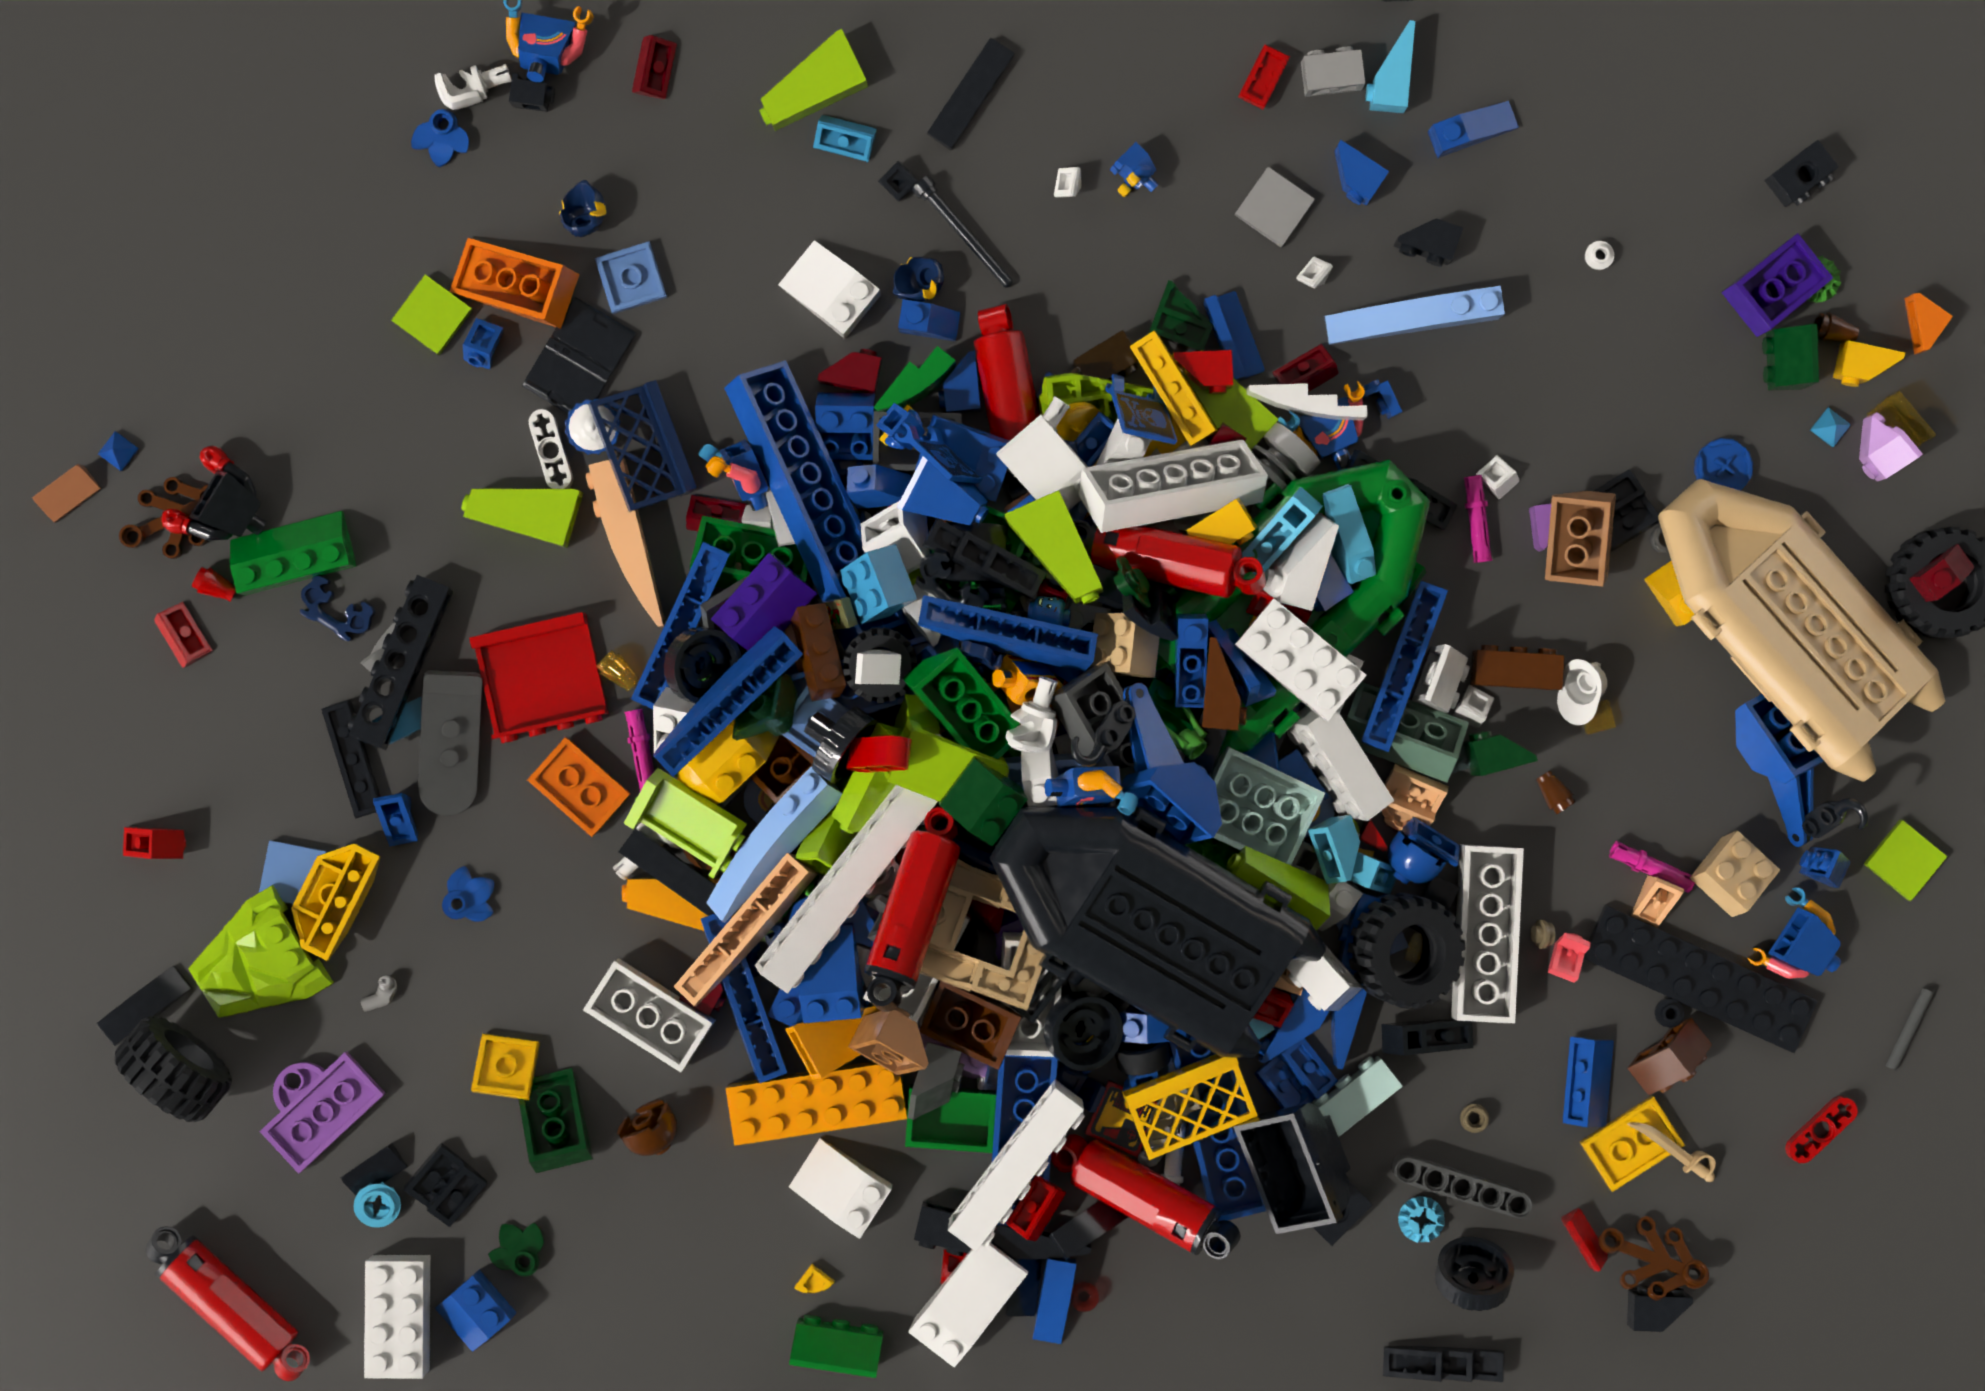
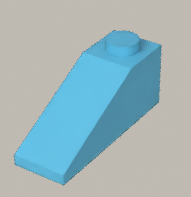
(1391, 83)
(1283, 528)
(1352, 544)

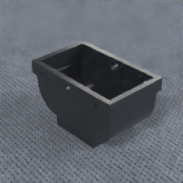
(1297, 1166)

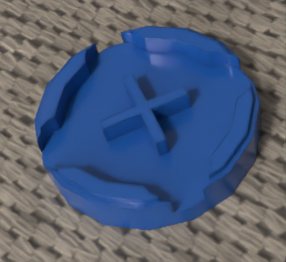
(1724, 463)

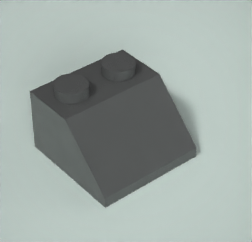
(936, 1082)

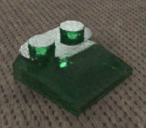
(769, 712)

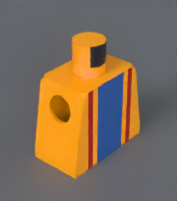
(1020, 678)

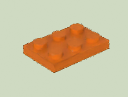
(579, 786)

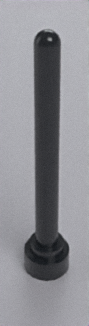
(927, 191)

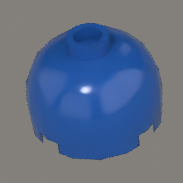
(1412, 861)

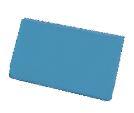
(844, 138)

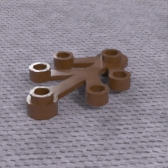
(156, 525)
(1658, 1259)

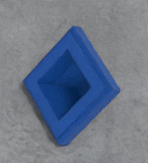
(118, 451)

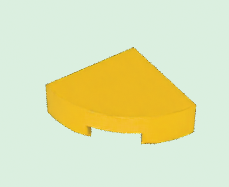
(814, 1281)

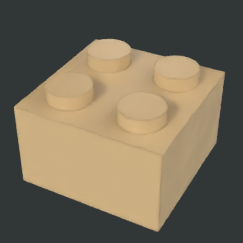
(1124, 646)
(1734, 874)

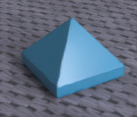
(1830, 427)

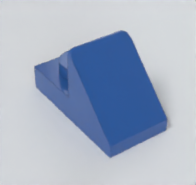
(396, 818)

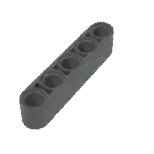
(1474, 1191)

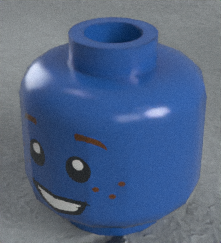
(1049, 610)

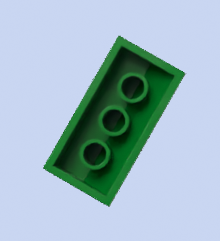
(746, 547)
(291, 554)
(962, 702)

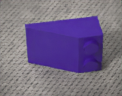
(1777, 285)

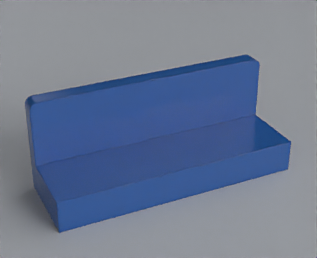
(1234, 334)
(1248, 676)
(1588, 1082)

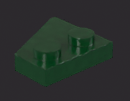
(1180, 321)

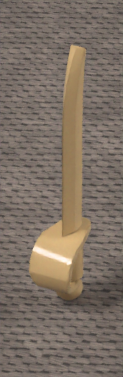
(1690, 1162)

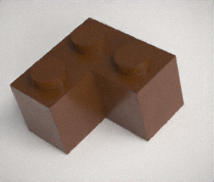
(1671, 1059)

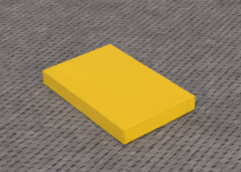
(1624, 1152)

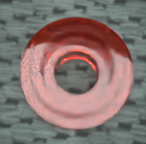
(1088, 1304)

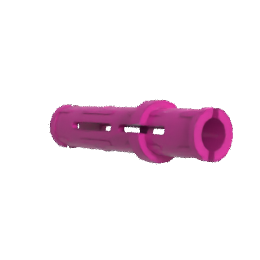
(1477, 517)
(640, 745)
(1643, 862)

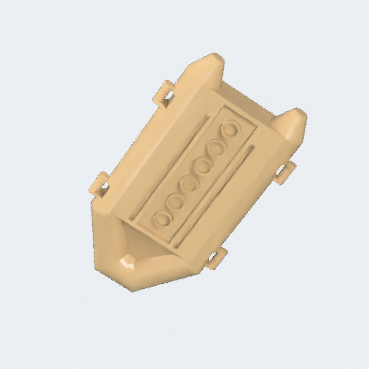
(1796, 620)

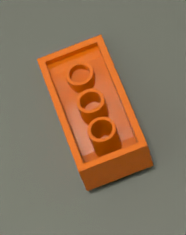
(515, 282)

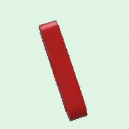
(1811, 1149)

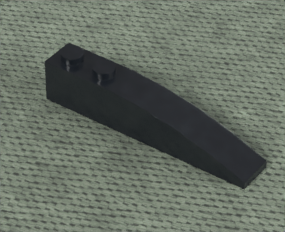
(933, 1232)

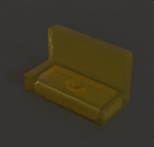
(1901, 413)

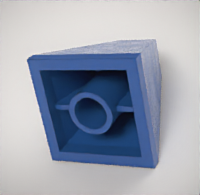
(937, 497)

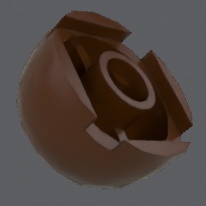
(650, 1130)

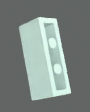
(1358, 1094)

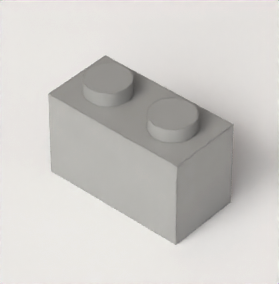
(1332, 72)

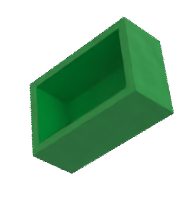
(958, 1125)

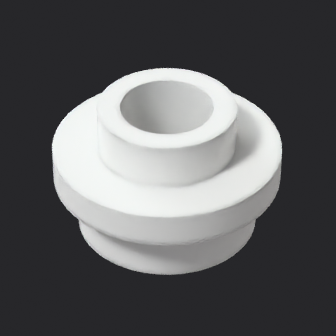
(1593, 261)

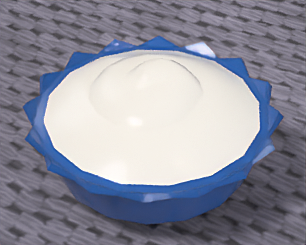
(583, 430)

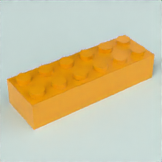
(804, 1106)

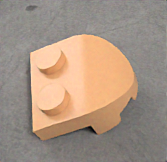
(1413, 797)

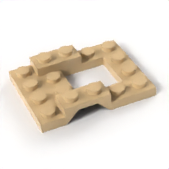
(968, 973)

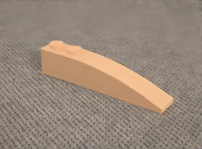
(625, 535)
(746, 928)

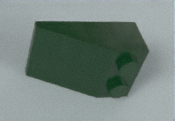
(555, 1122)

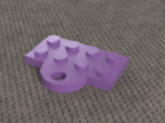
(319, 1108)

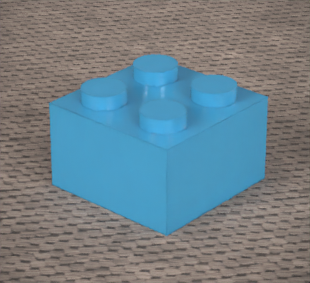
(878, 584)

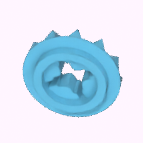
(1415, 1207)
(385, 1214)

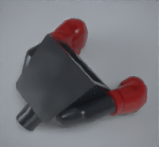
(224, 507)

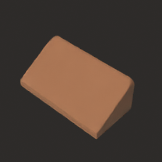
(66, 492)

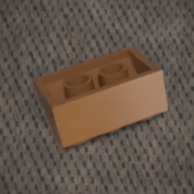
(1580, 537)
(891, 1041)

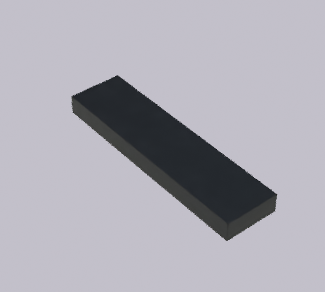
(970, 93)
(352, 759)
(669, 869)

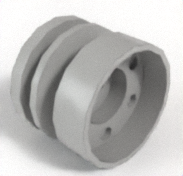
(1285, 456)

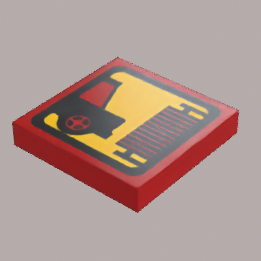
(1114, 1121)

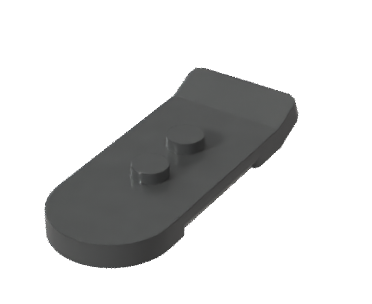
(449, 740)

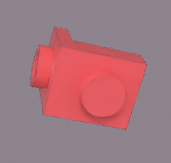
(1568, 956)

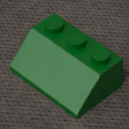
(836, 1346)

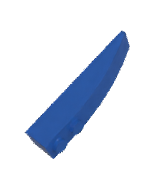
(683, 616)
(1010, 633)
(1404, 666)
(728, 699)
(749, 1013)
(1346, 1019)

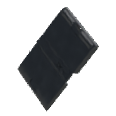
(578, 357)

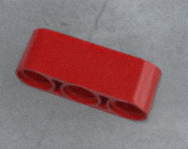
(879, 754)

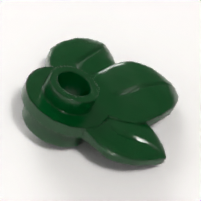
(1132, 582)
(515, 1245)

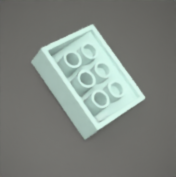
(1262, 806)

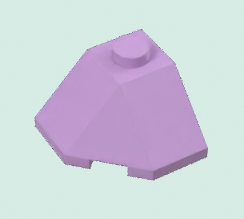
(1884, 448)

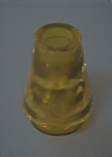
(617, 670)

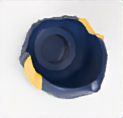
(582, 209)
(918, 279)

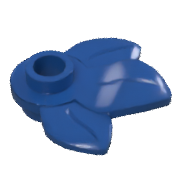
(440, 142)
(472, 894)

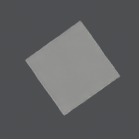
(1274, 207)

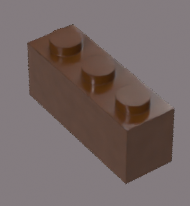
(819, 651)
(1517, 668)

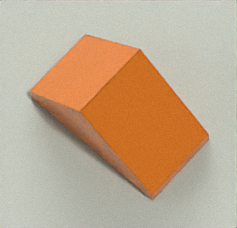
(1925, 321)

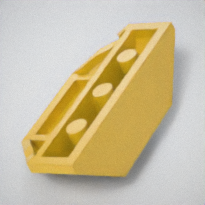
(726, 764)
(333, 897)

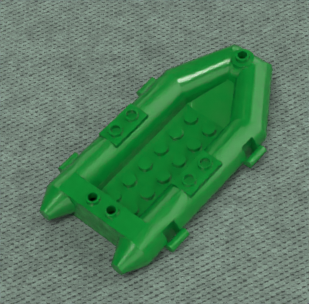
(1395, 523)

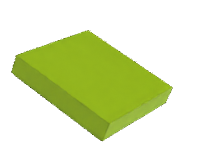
(432, 314)
(1905, 860)

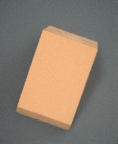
(1656, 900)

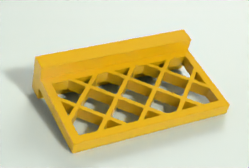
(1173, 388)
(1174, 1083)

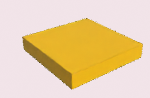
(505, 1066)

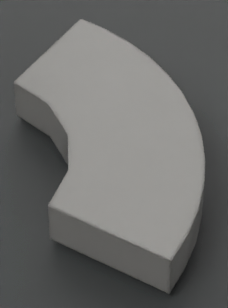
(1166, 1120)

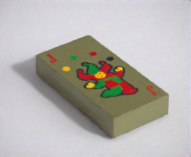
(840, 613)

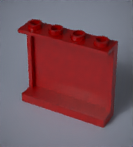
(540, 676)

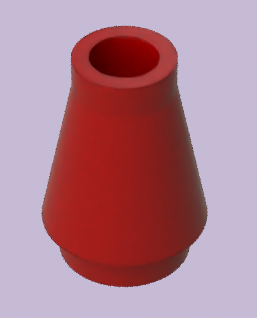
(213, 584)

